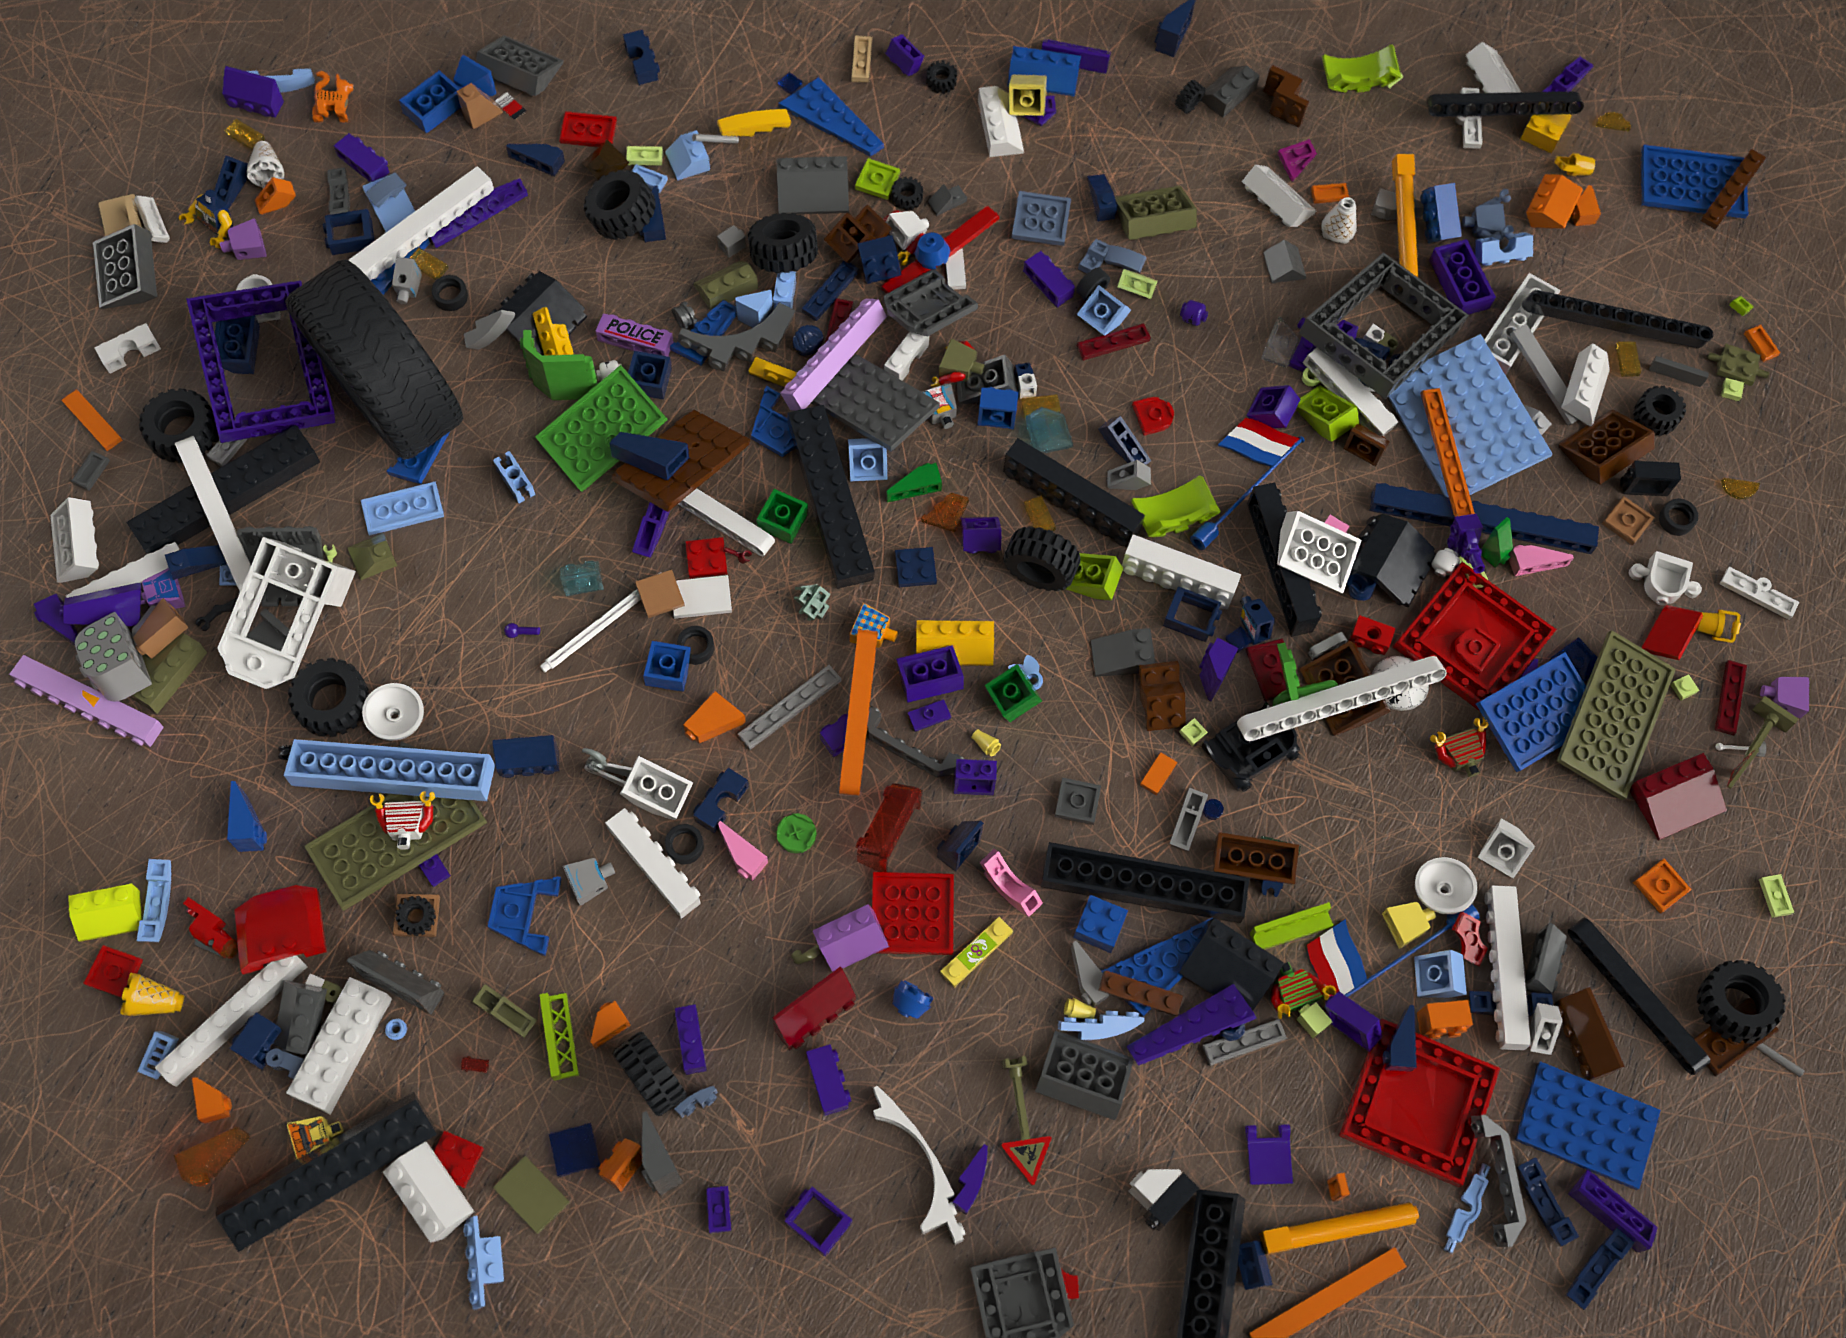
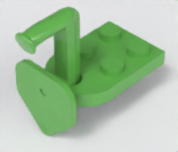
(1292, 683)

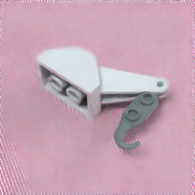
(646, 785)

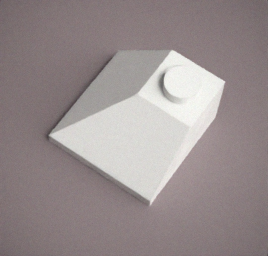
(1506, 848)

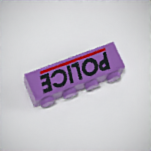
(633, 335)

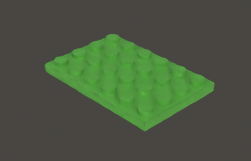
(583, 432)

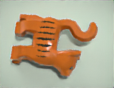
(331, 100)

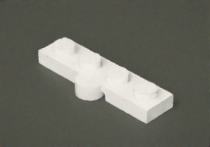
(1470, 126)
(1759, 592)

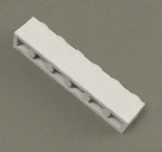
(1346, 385)
(132, 573)
(653, 863)

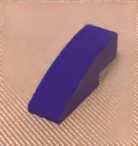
(650, 530)
(972, 1181)

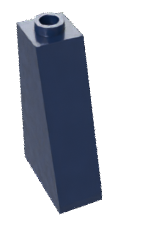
(650, 454)

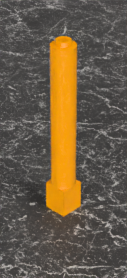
(1402, 173)
(1338, 1228)

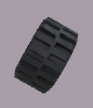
(1667, 401)

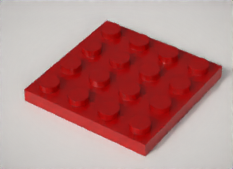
(915, 912)

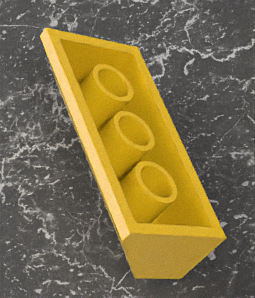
(970, 639)

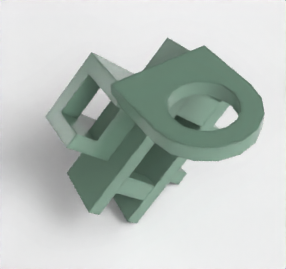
(815, 599)

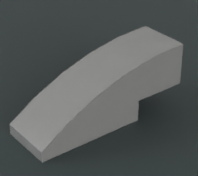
(488, 329)
(1188, 819)

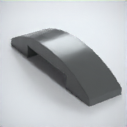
(339, 191)

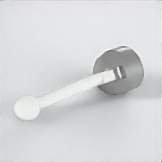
(1762, 749)

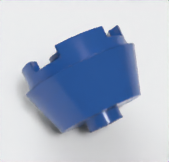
(932, 250)
(911, 1000)

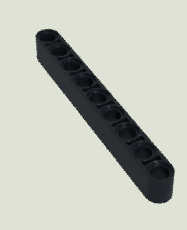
(1512, 107)
(1639, 996)

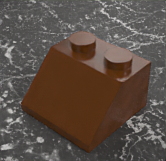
(1366, 444)

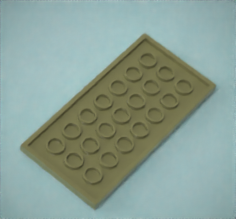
(1616, 715)
(362, 858)

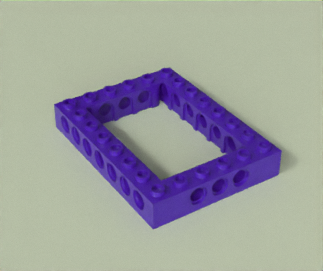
(265, 422)

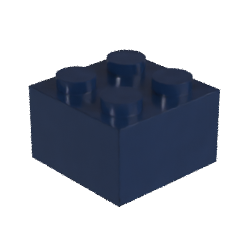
(879, 259)
(651, 373)

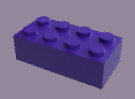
(1462, 277)

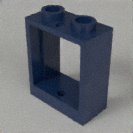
(349, 244)
(1196, 600)

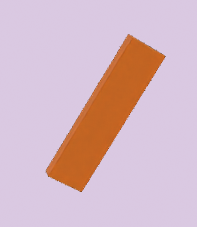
(91, 420)

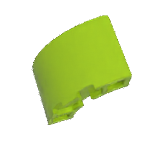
(1362, 72)
(1177, 508)

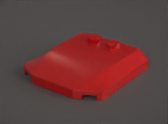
(279, 927)

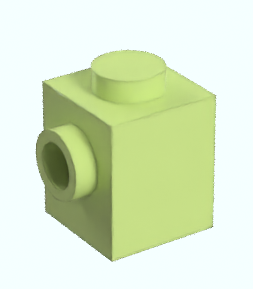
(1313, 1019)

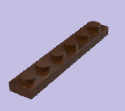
(1733, 189)

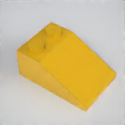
(1545, 130)

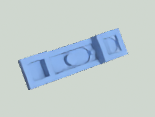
(300, 79)
(156, 902)

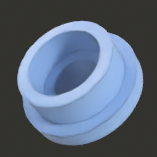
(396, 1023)

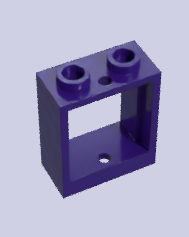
(975, 773)
(1354, 1021)
(834, 1236)

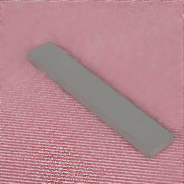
(1543, 369)
(789, 707)

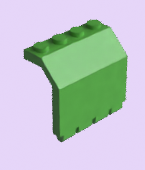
(558, 375)

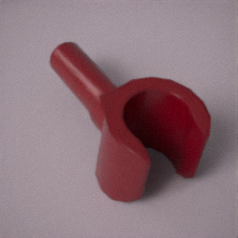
(741, 558)

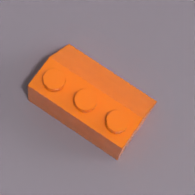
(1553, 202)

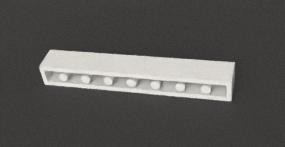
(1507, 968)
(229, 1019)

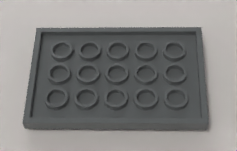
(875, 402)

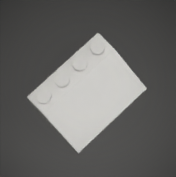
(1316, 550)

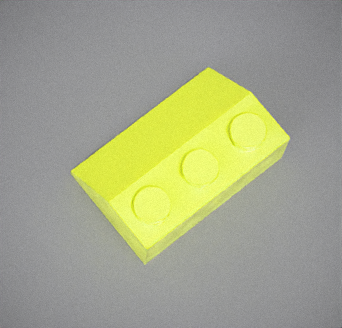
(105, 912)

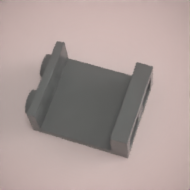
(270, 631)

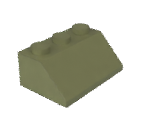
(727, 284)

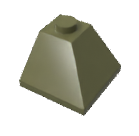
(372, 556)

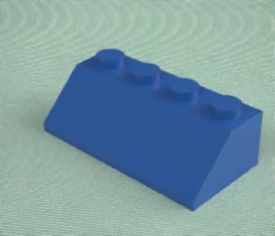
(1059, 68)

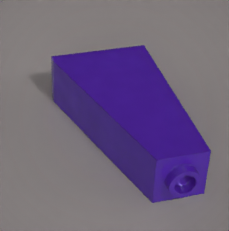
(96, 605)

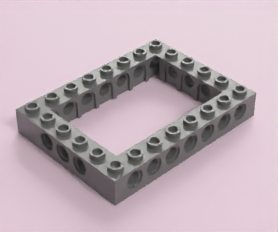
(1323, 332)

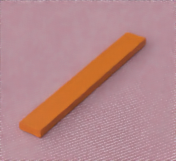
(1447, 452)
(1331, 1297)

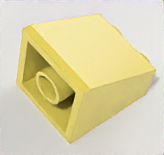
(1027, 94)

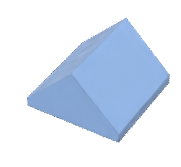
(754, 308)

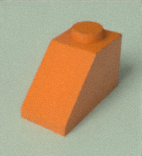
(275, 195)
(1587, 209)
(608, 1024)
(210, 1102)

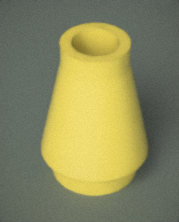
(987, 743)
(1078, 1009)

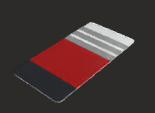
(510, 105)

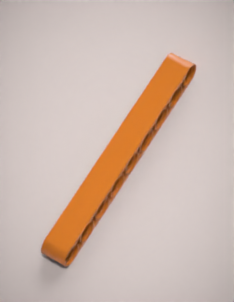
(858, 713)

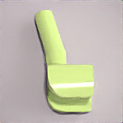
(330, 554)

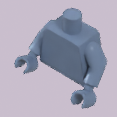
(1489, 219)

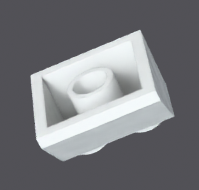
(1152, 1185)

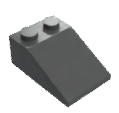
(997, 374)
(1122, 652)

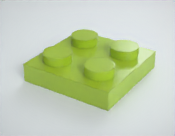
(877, 179)

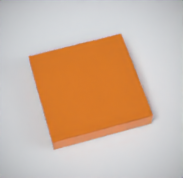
(1662, 886)

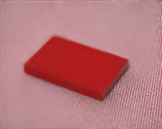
(587, 129)
(1672, 632)

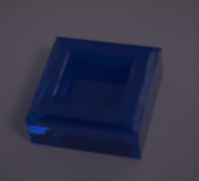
(790, 83)
(1239, 639)

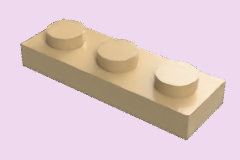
(861, 59)

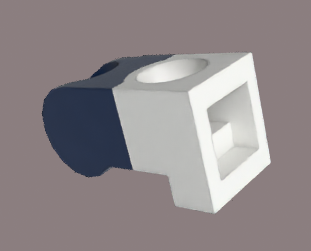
(1025, 380)

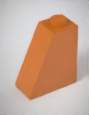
(713, 719)

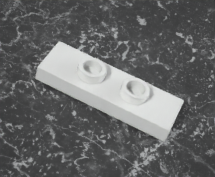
(151, 218)

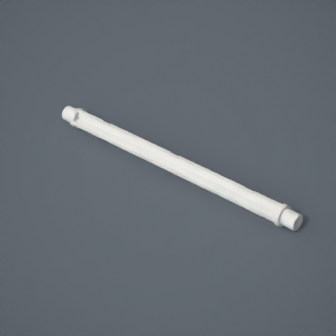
(591, 631)

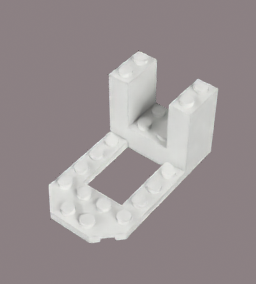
(298, 572)

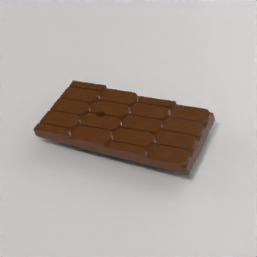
(709, 449)

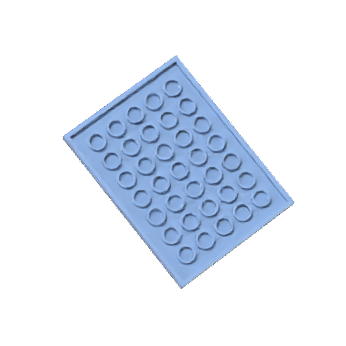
(1483, 411)

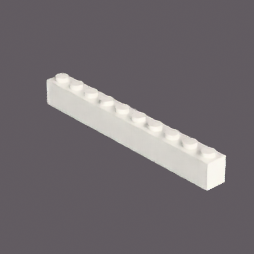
(423, 223)

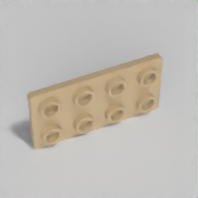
(119, 213)

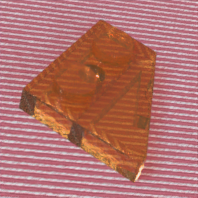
(947, 513)

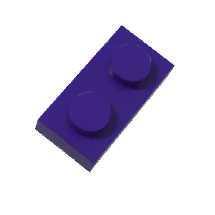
(1302, 350)
(718, 1209)

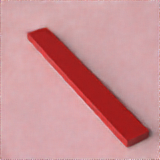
(955, 240)

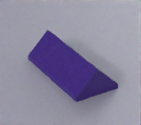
(1091, 58)
(1613, 1211)

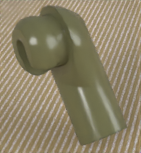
(809, 955)

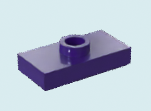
(929, 715)
(434, 870)

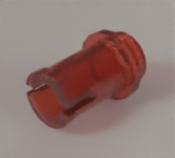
(473, 1064)

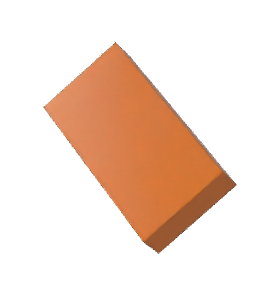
(1329, 193)
(1762, 343)
(1158, 773)
(1338, 1187)

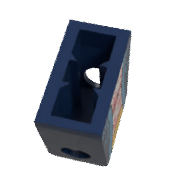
(1256, 619)

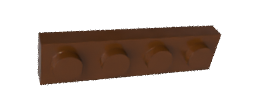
(1140, 993)

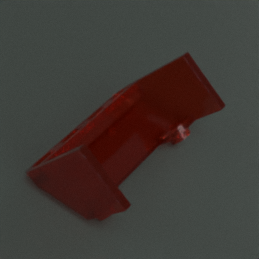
(888, 825)

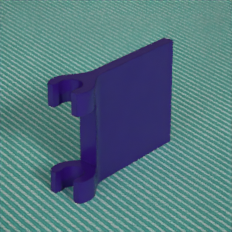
(1269, 1157)

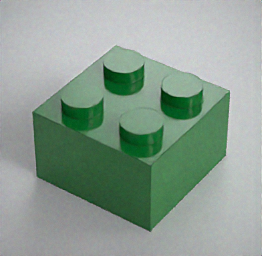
(782, 516)
(1013, 693)

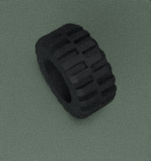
(612, 191)
(783, 242)
(169, 407)
(1042, 558)
(314, 679)
(1755, 984)
(649, 1073)

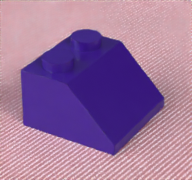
(1274, 406)
(981, 534)

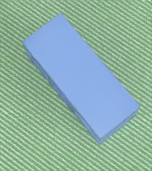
(514, 470)

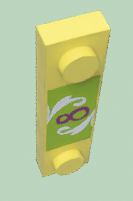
(976, 952)

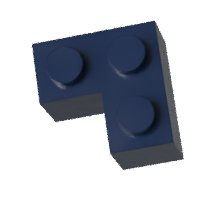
(256, 1040)

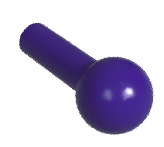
(512, 630)

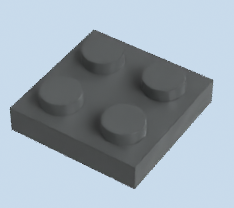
(1078, 801)

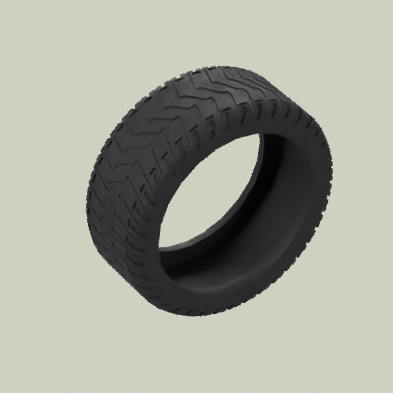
(375, 358)

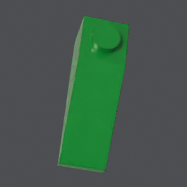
(919, 482)
(1499, 544)

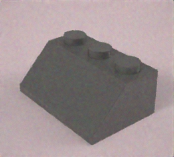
(1230, 89)
(1545, 960)
(299, 1016)

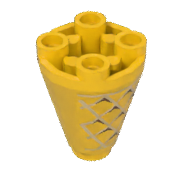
(149, 997)

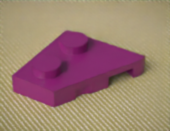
(1297, 157)

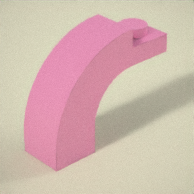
(1008, 885)

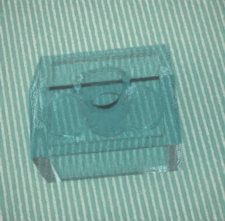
(1048, 430)
(581, 578)

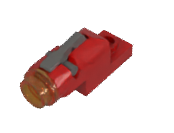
(209, 931)

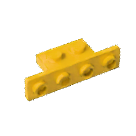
(553, 337)
(771, 372)

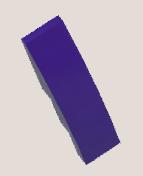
(1570, 76)

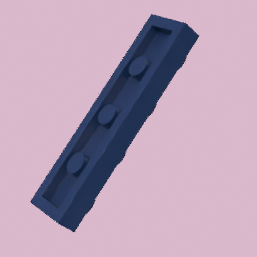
(830, 290)

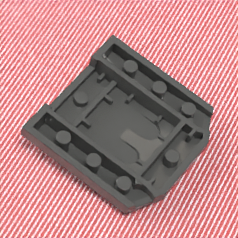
(927, 304)
(1023, 1296)

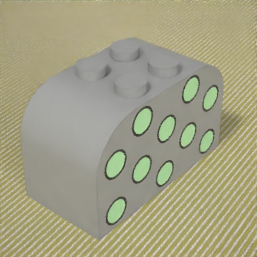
(111, 659)

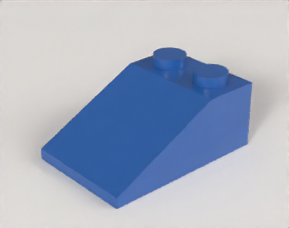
(243, 824)

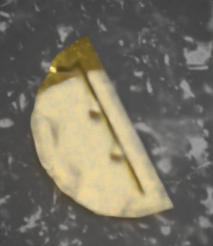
(1613, 121)
(1739, 489)

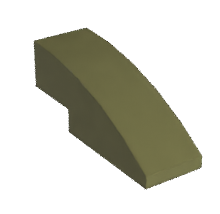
(503, 1010)

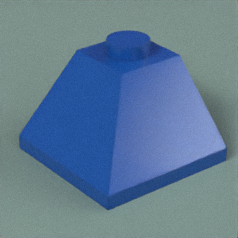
(472, 72)

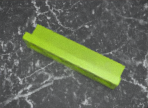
(1292, 927)
(550, 1034)

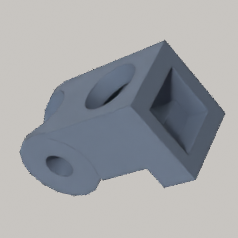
(285, 1061)

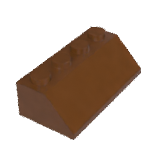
(1255, 858)
(1589, 1035)

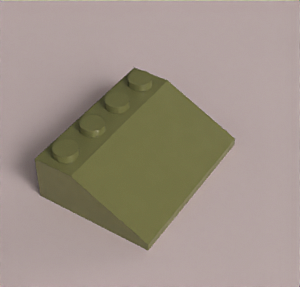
(1156, 212)
(169, 671)

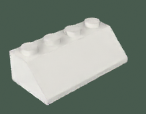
(1491, 70)
(999, 126)
(1278, 196)
(1587, 384)
(74, 540)
(428, 1192)

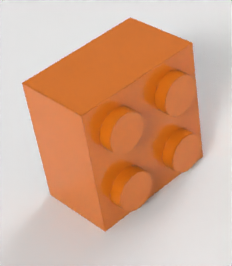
(1444, 1019)

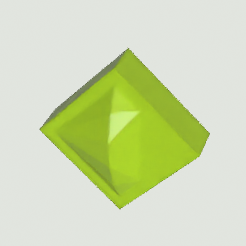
(1741, 305)

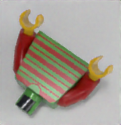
(1297, 990)

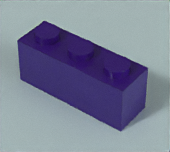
(361, 158)
(1049, 278)
(690, 1039)
(828, 1079)

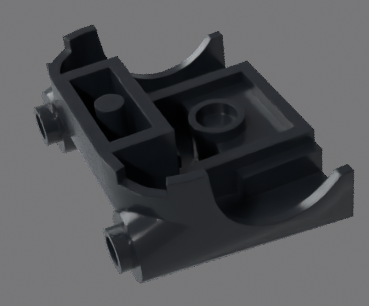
(1245, 759)

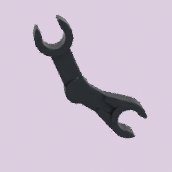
(217, 610)

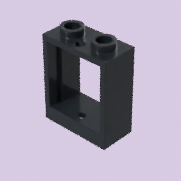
(1651, 478)
(1170, 1202)

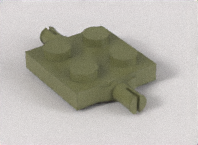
(1738, 364)

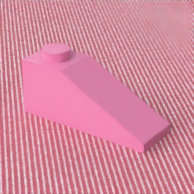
(1536, 559)
(745, 856)

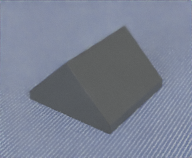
(1284, 262)

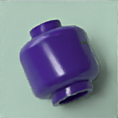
(1193, 312)

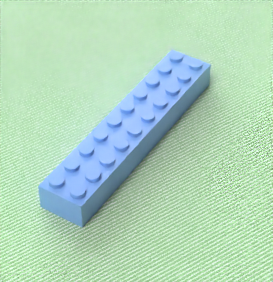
(389, 770)

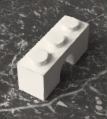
(113, 351)
(900, 361)

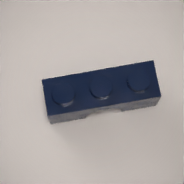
(638, 46)
(728, 785)

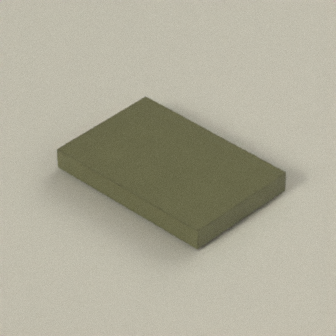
(531, 1195)

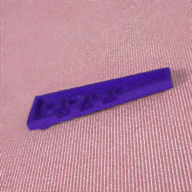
(485, 208)
(1207, 1018)

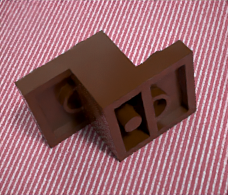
(1285, 90)
(854, 230)
(1162, 696)

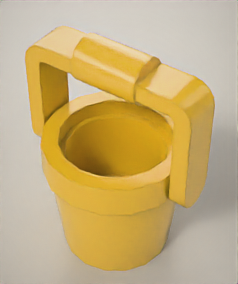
(1576, 164)
(1714, 624)

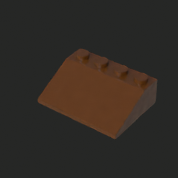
(1608, 446)
(1344, 666)

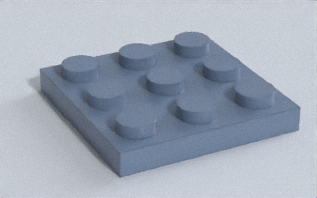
(1041, 218)

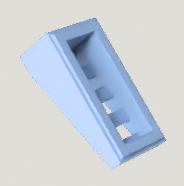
(155, 1043)

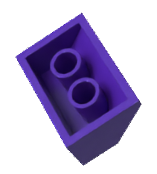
(251, 92)
(1216, 665)
(930, 673)

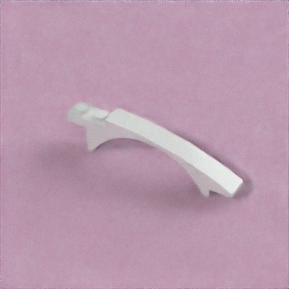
(941, 1210)

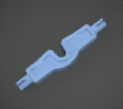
(1462, 1218)

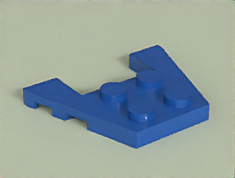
(771, 427)
(514, 909)

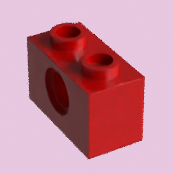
(1382, 633)

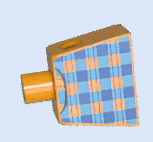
(875, 621)

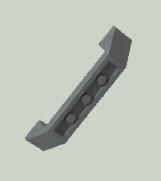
(913, 754)
(1504, 1233)

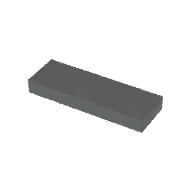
(1678, 371)

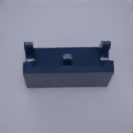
(1254, 1265)

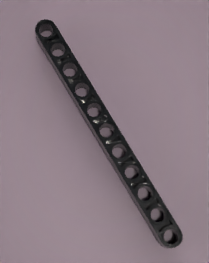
(1617, 319)

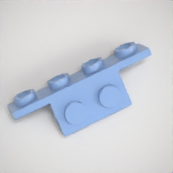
(484, 1261)

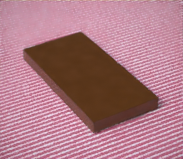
(1724, 1052)

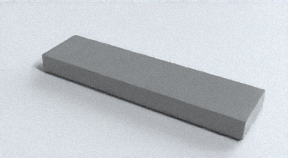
(1250, 1041)

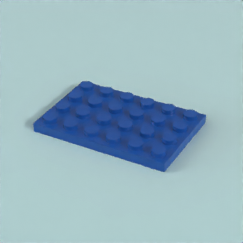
(1687, 179)
(1534, 711)
(1588, 1125)

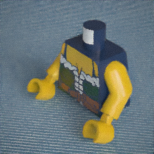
(212, 213)

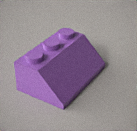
(851, 938)

